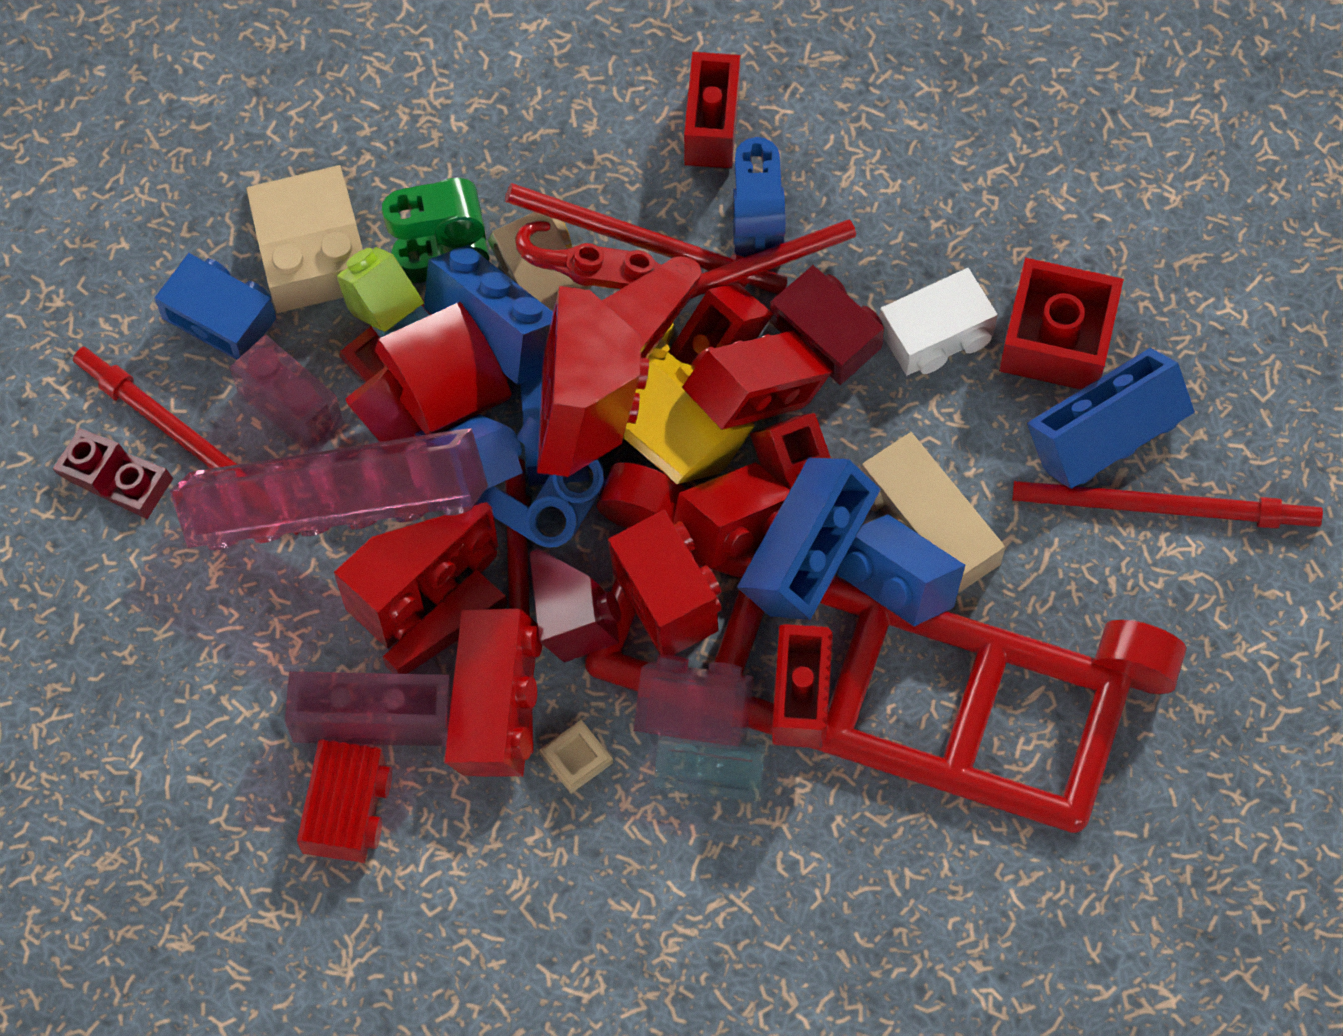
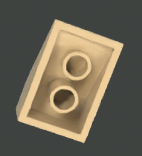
(304, 236)

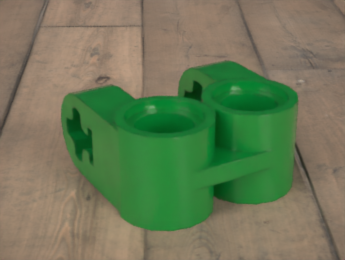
(448, 221)

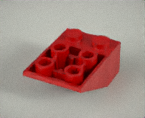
(387, 572)

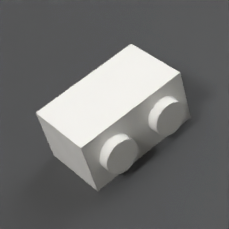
(938, 323)

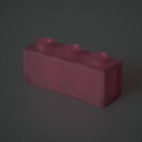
(368, 708)

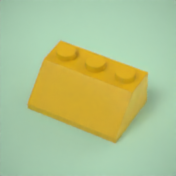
(675, 429)

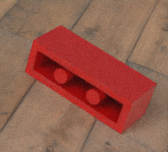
(755, 379)
(493, 693)

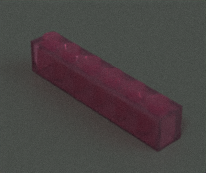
(330, 490)

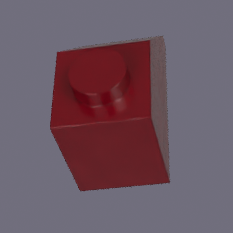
(571, 609)

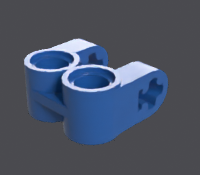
(757, 198)
(553, 493)

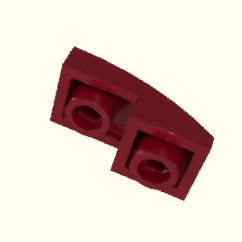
(113, 474)

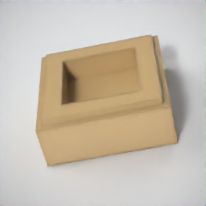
(576, 756)

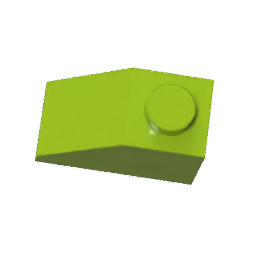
(377, 289)

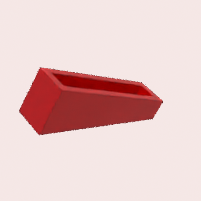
(442, 624)

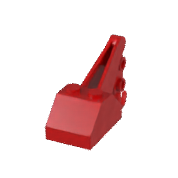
(600, 346)

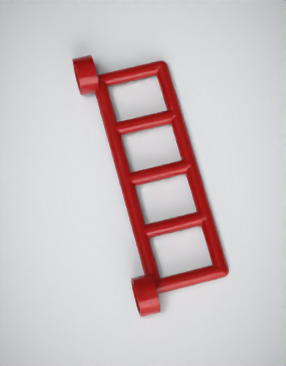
(1126, 657)

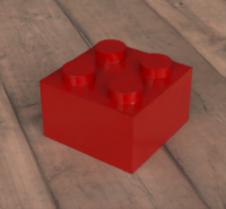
(1061, 324)
(665, 583)

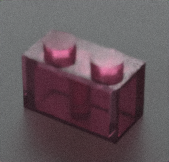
(286, 393)
(694, 701)

